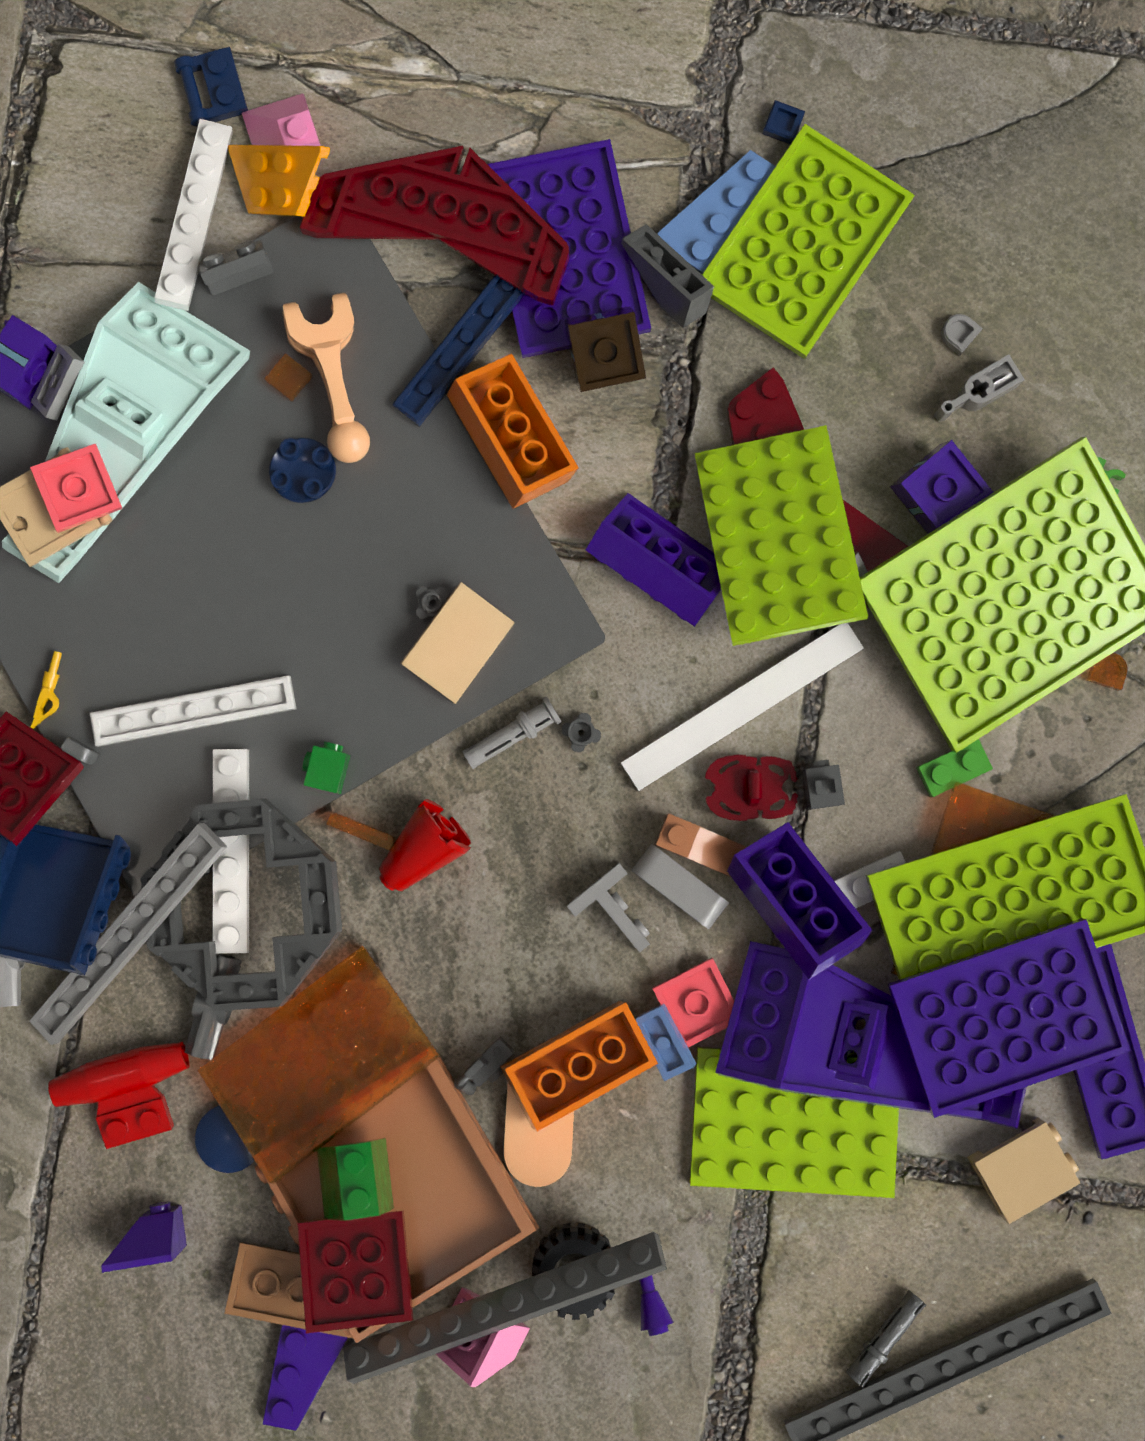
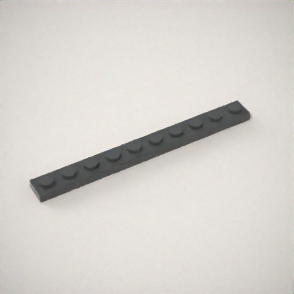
(504, 1307)
(950, 1365)

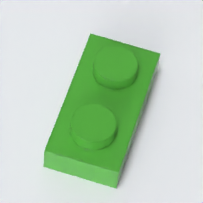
(954, 767)

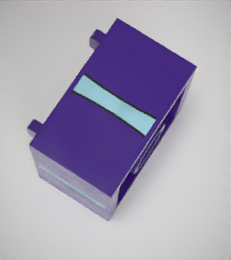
(23, 360)
(940, 486)

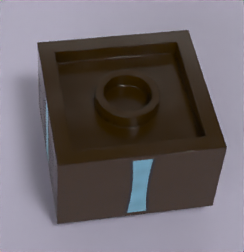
(605, 349)

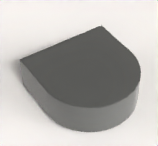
(80, 751)

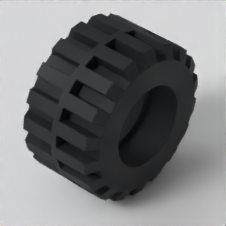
(570, 1241)

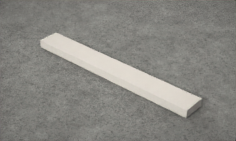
(741, 705)

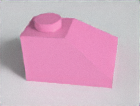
(282, 123)
(486, 1355)

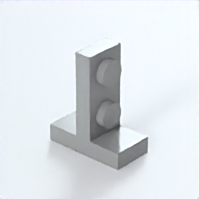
(613, 905)

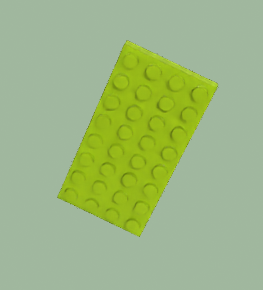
(1016, 886)

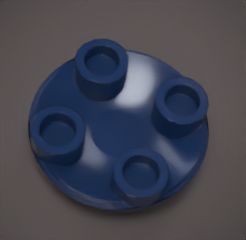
(302, 470)
(220, 1143)

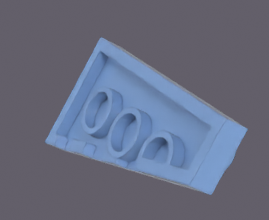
(711, 217)

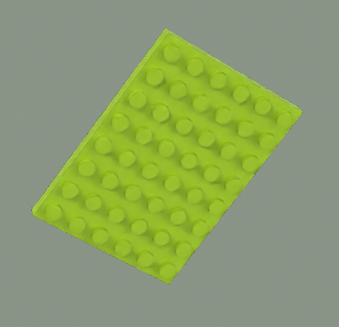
(1014, 594)

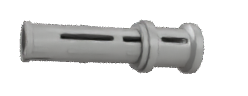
(524, 726)

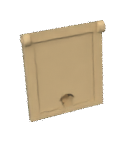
(35, 531)

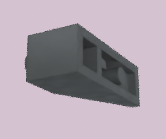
(671, 279)

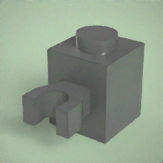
(822, 785)

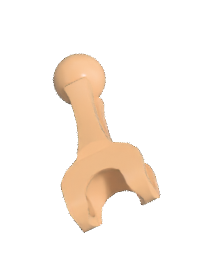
(323, 342)

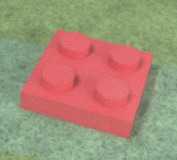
(76, 488)
(697, 1001)

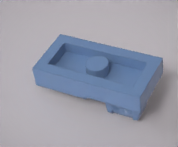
(665, 1042)

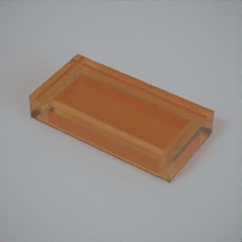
(361, 830)

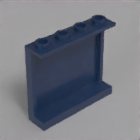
(57, 896)

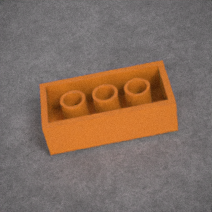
(512, 430)
(579, 1065)

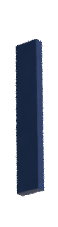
(457, 350)

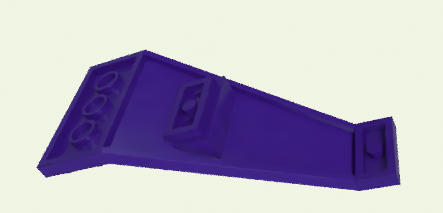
(801, 1030)

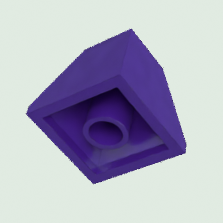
(152, 1240)

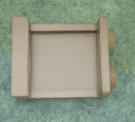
(1025, 1171)

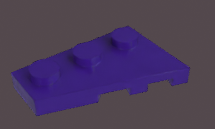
(298, 1374)

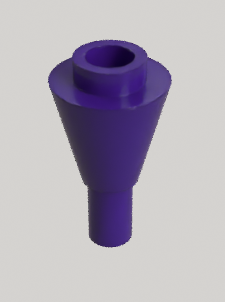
(653, 1310)

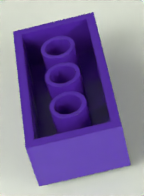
(798, 900)

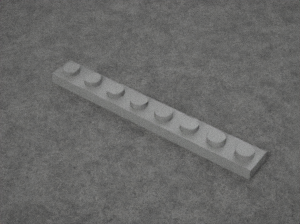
(129, 932)

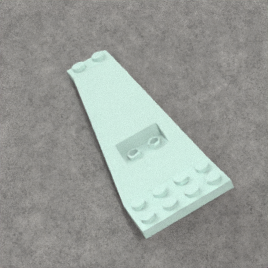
(154, 370)

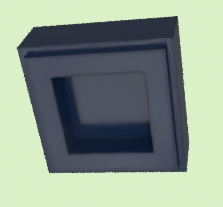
(783, 122)

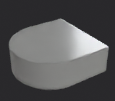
(959, 332)

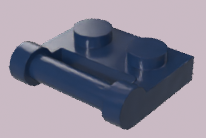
(221, 81)

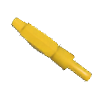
(47, 692)

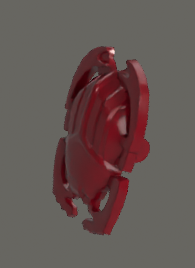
(750, 787)

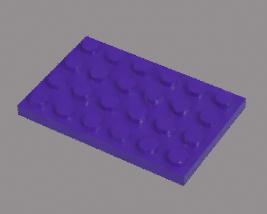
(584, 203)
(1009, 1017)

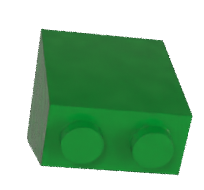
(355, 1180)

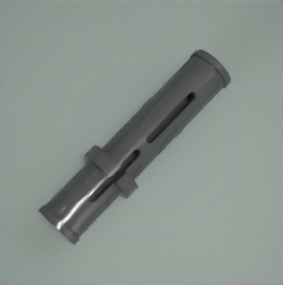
(883, 1341)

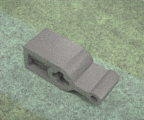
(984, 383)

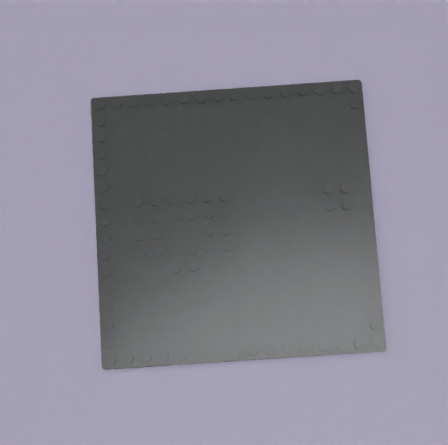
(234, 585)

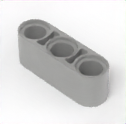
(680, 886)

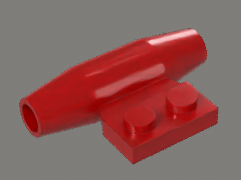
(125, 1090)

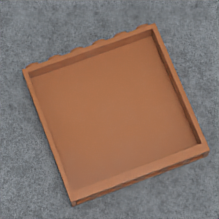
(441, 1174)

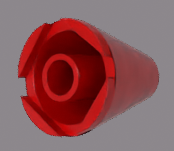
(423, 847)

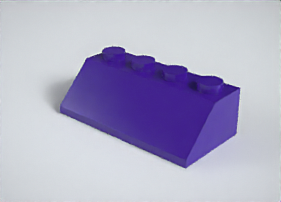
(657, 558)

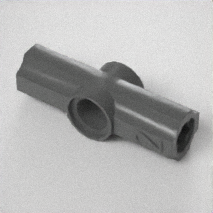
(207, 1023)

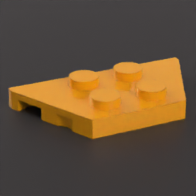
(277, 177)

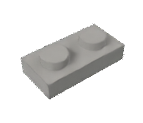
(57, 382)

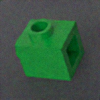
(326, 767)

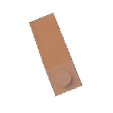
(697, 844)

